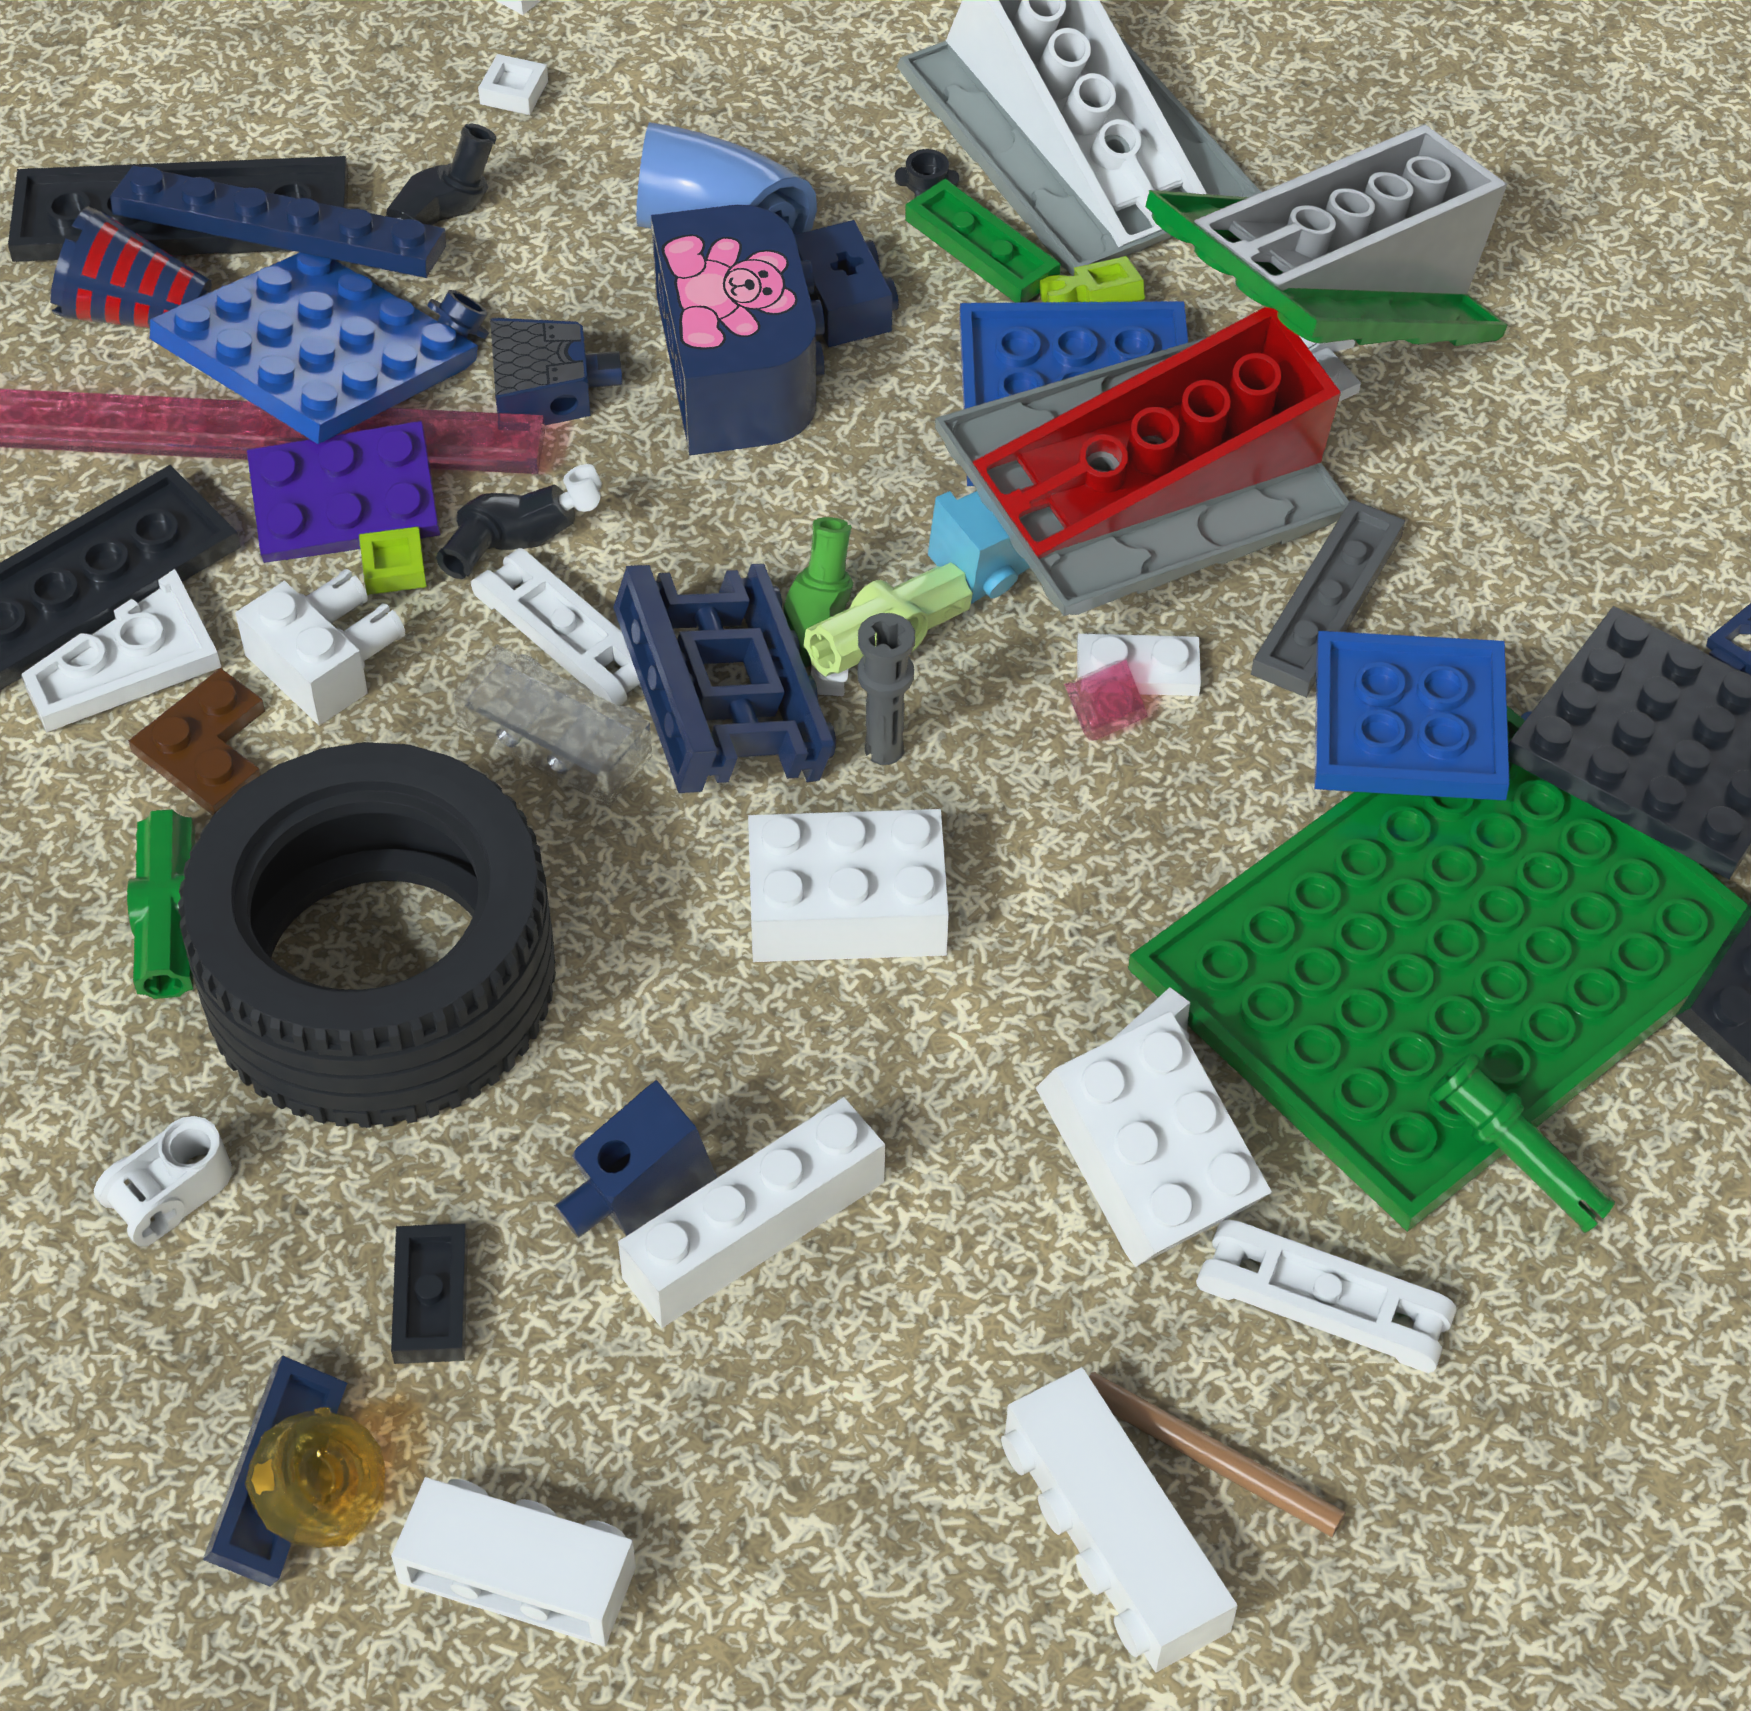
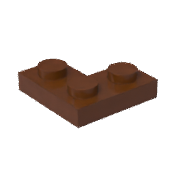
(191, 738)

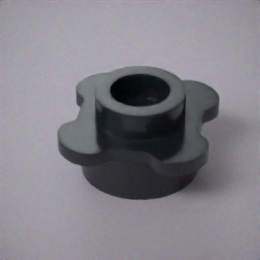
(924, 170)

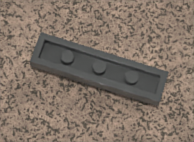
(1328, 595)

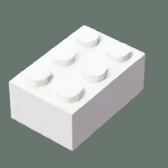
(847, 885)
(1152, 1138)

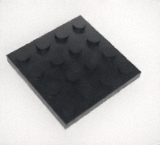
(1650, 739)

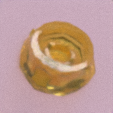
(317, 1479)

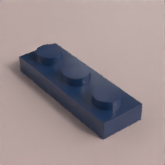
(240, 1536)

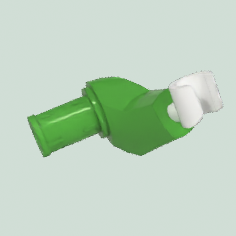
(821, 592)

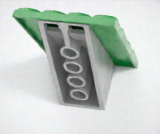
(1357, 246)

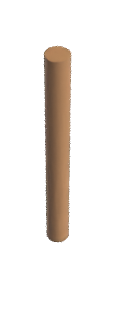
(1219, 1457)

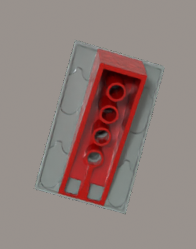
(1157, 462)

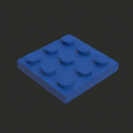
(1411, 715)

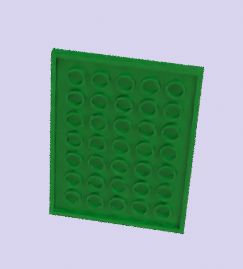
(1433, 932)

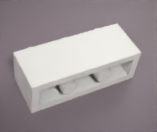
(515, 1559)

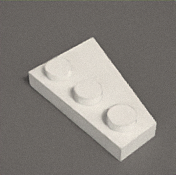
(130, 657)

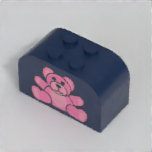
(737, 325)

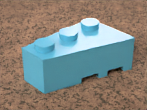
(974, 542)

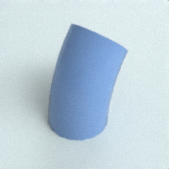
(701, 171)

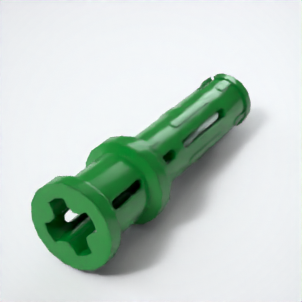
(1499, 1120)

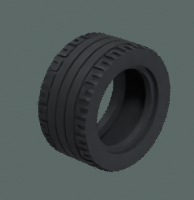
(348, 822)

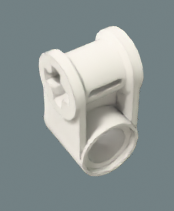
(164, 1181)

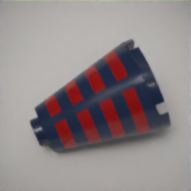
(119, 275)

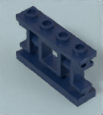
(680, 690)

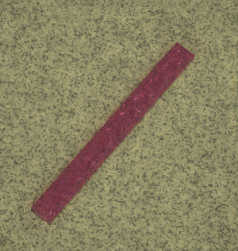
(233, 426)

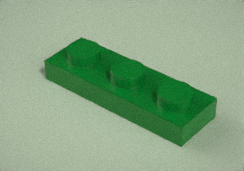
(981, 241)

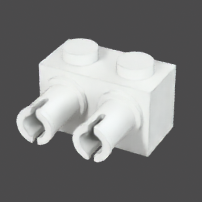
(305, 654)

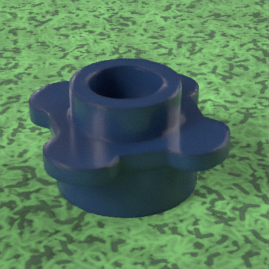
(460, 314)

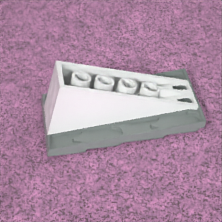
(1089, 118)

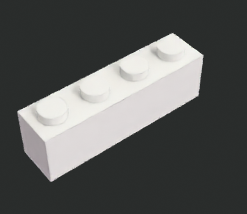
(752, 1212)
(1118, 1520)

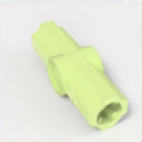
(921, 600)

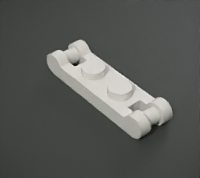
(559, 624)
(1327, 1293)

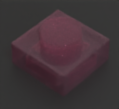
(1106, 700)

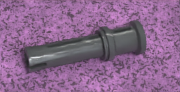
(885, 676)

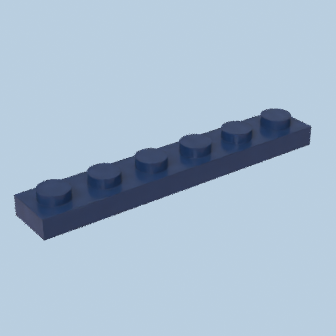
(279, 221)

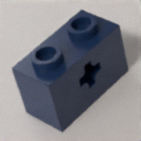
(848, 283)

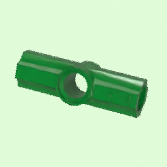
(153, 908)

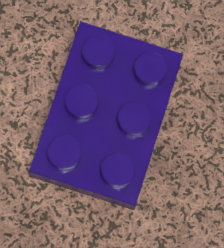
(328, 493)

